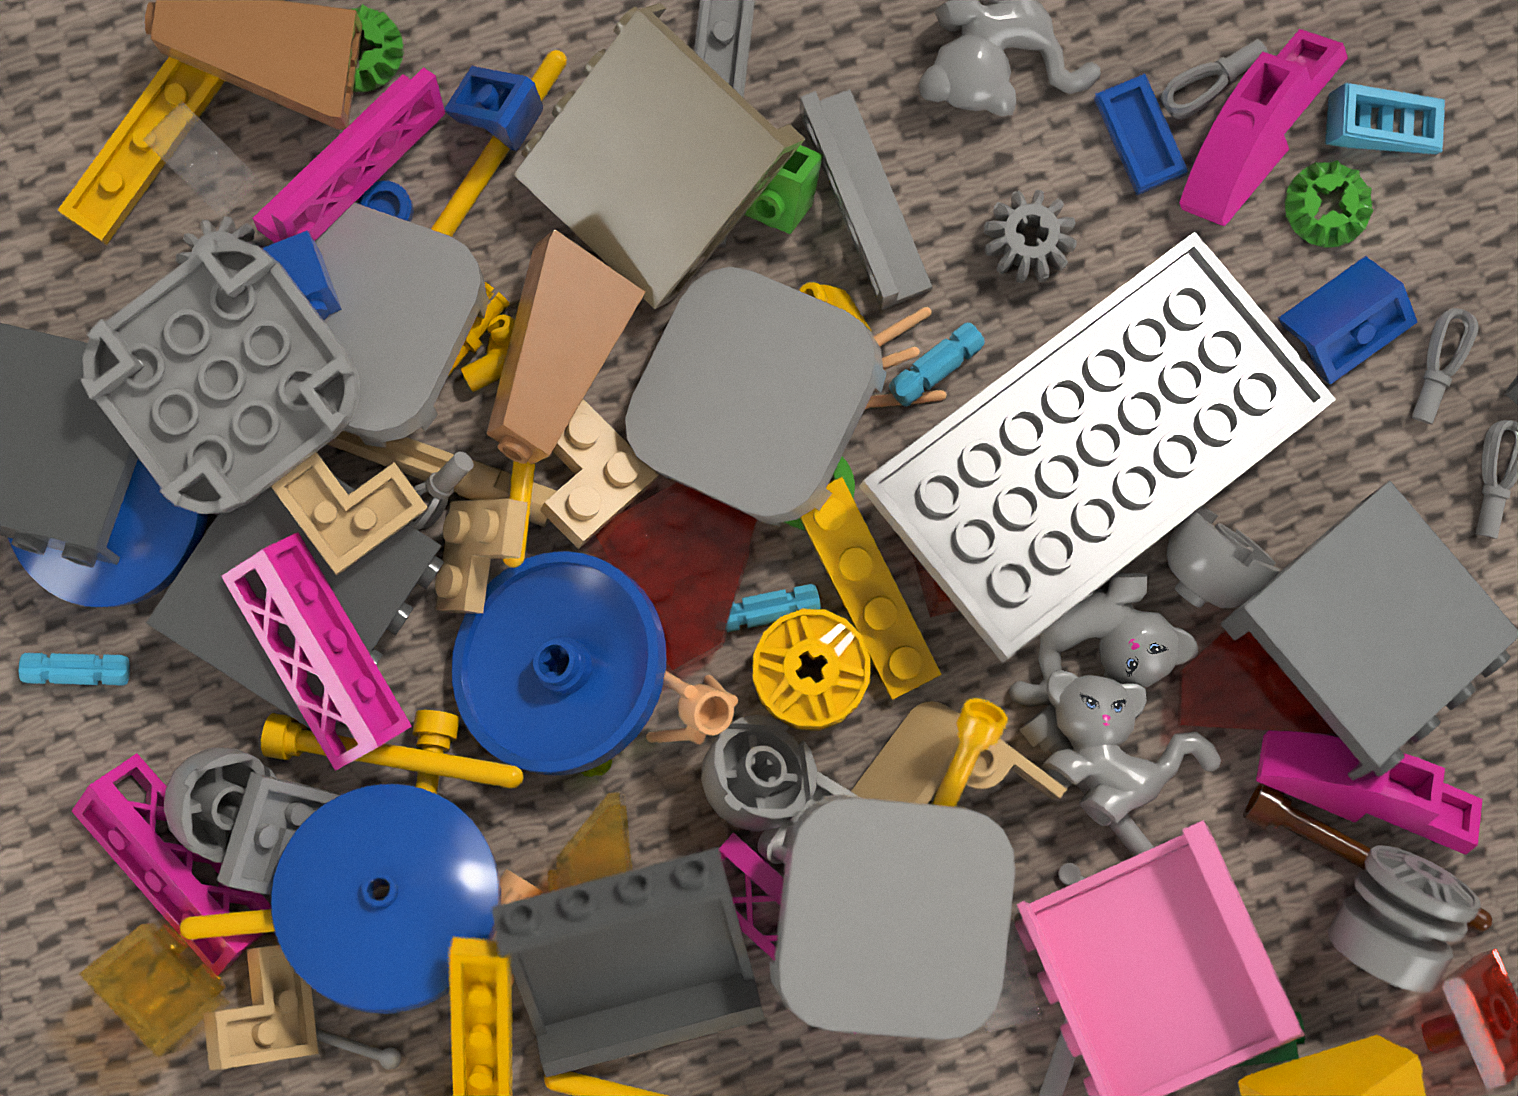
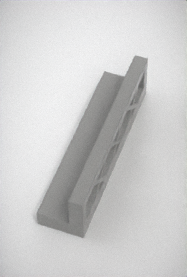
(865, 198)

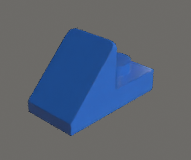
(497, 102)

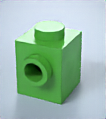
(790, 192)

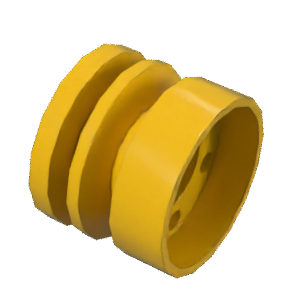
(802, 702)

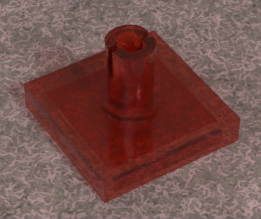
(1481, 1017)

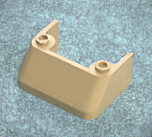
(921, 752)

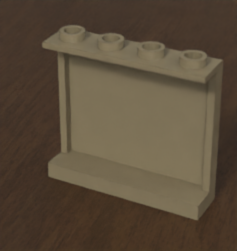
(653, 157)

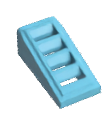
(1355, 132)

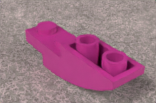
(1251, 126)
(1407, 795)

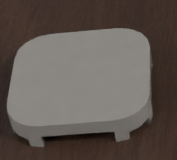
(402, 317)
(221, 377)
(754, 394)
(893, 918)

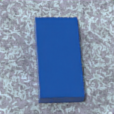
(1140, 134)

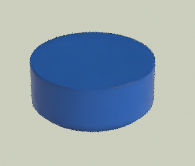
(389, 199)

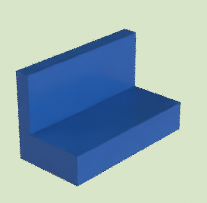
(1350, 318)

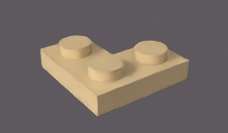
(604, 480)
(345, 524)
(473, 536)
(275, 1025)

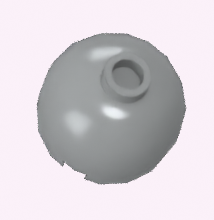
(1216, 562)
(758, 774)
(206, 798)

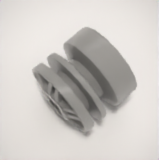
(1403, 919)

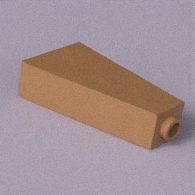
(270, 47)
(559, 341)

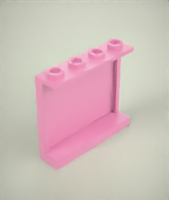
(1158, 970)

